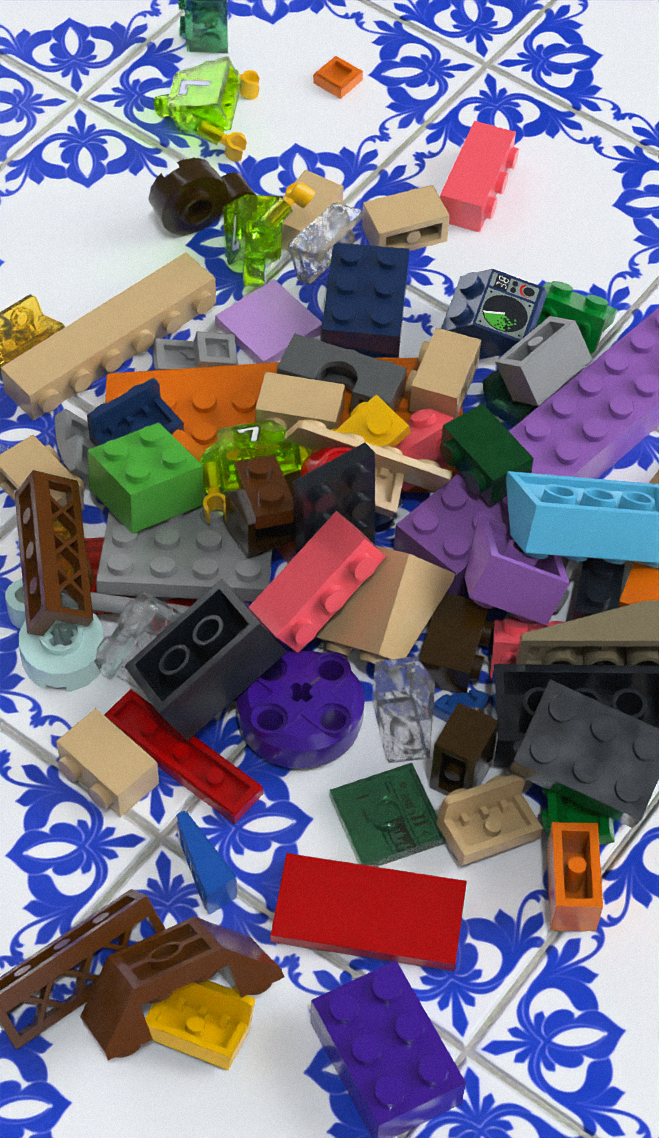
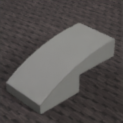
(205, 351)
(73, 442)

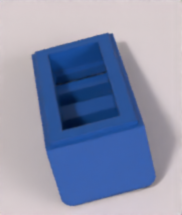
(210, 872)

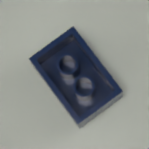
(366, 299)

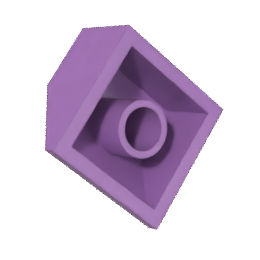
(509, 579)

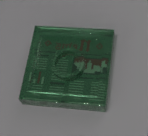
(387, 816)

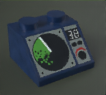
(494, 309)

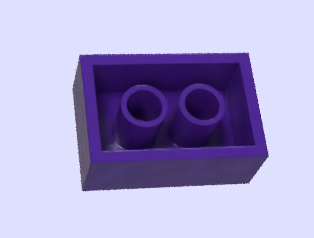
(387, 1052)

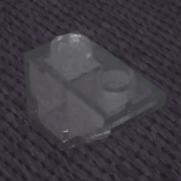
(404, 708)

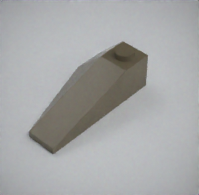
(607, 638)

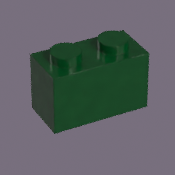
(483, 452)

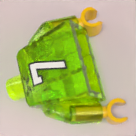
(206, 101)
(255, 230)
(240, 444)

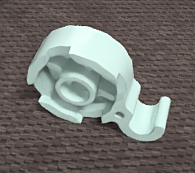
(45, 657)

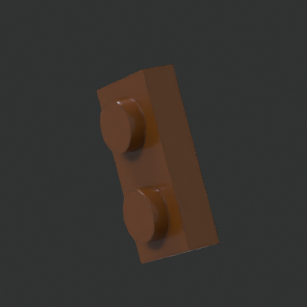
(265, 491)

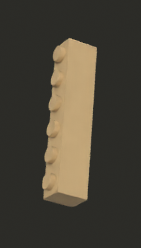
(109, 336)

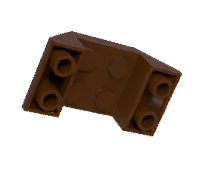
(159, 966)

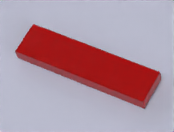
(187, 762)

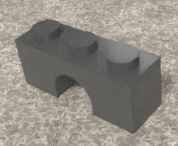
(359, 373)

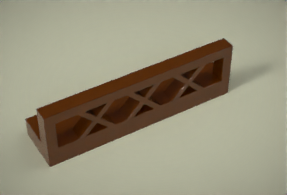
(42, 545)
(62, 955)

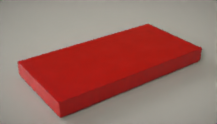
(369, 911)

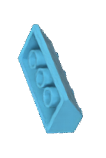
(584, 517)

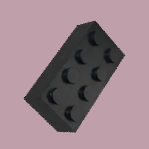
(519, 688)

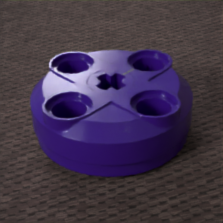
(302, 709)

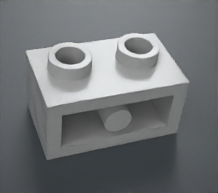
(544, 360)

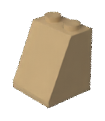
(388, 608)

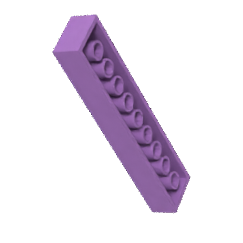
(570, 434)

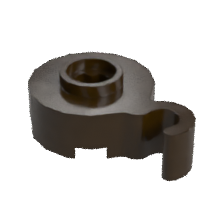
(194, 195)

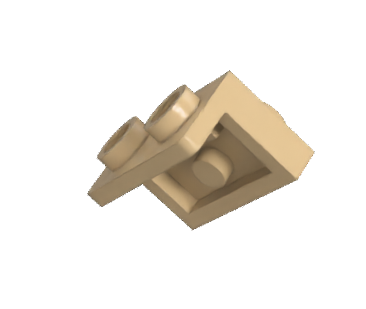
(488, 819)

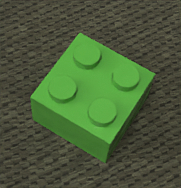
(145, 477)

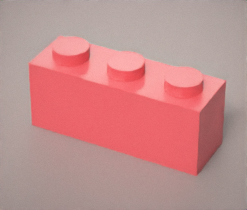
(479, 175)
(317, 582)

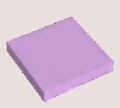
(267, 322)

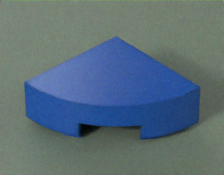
(446, 704)

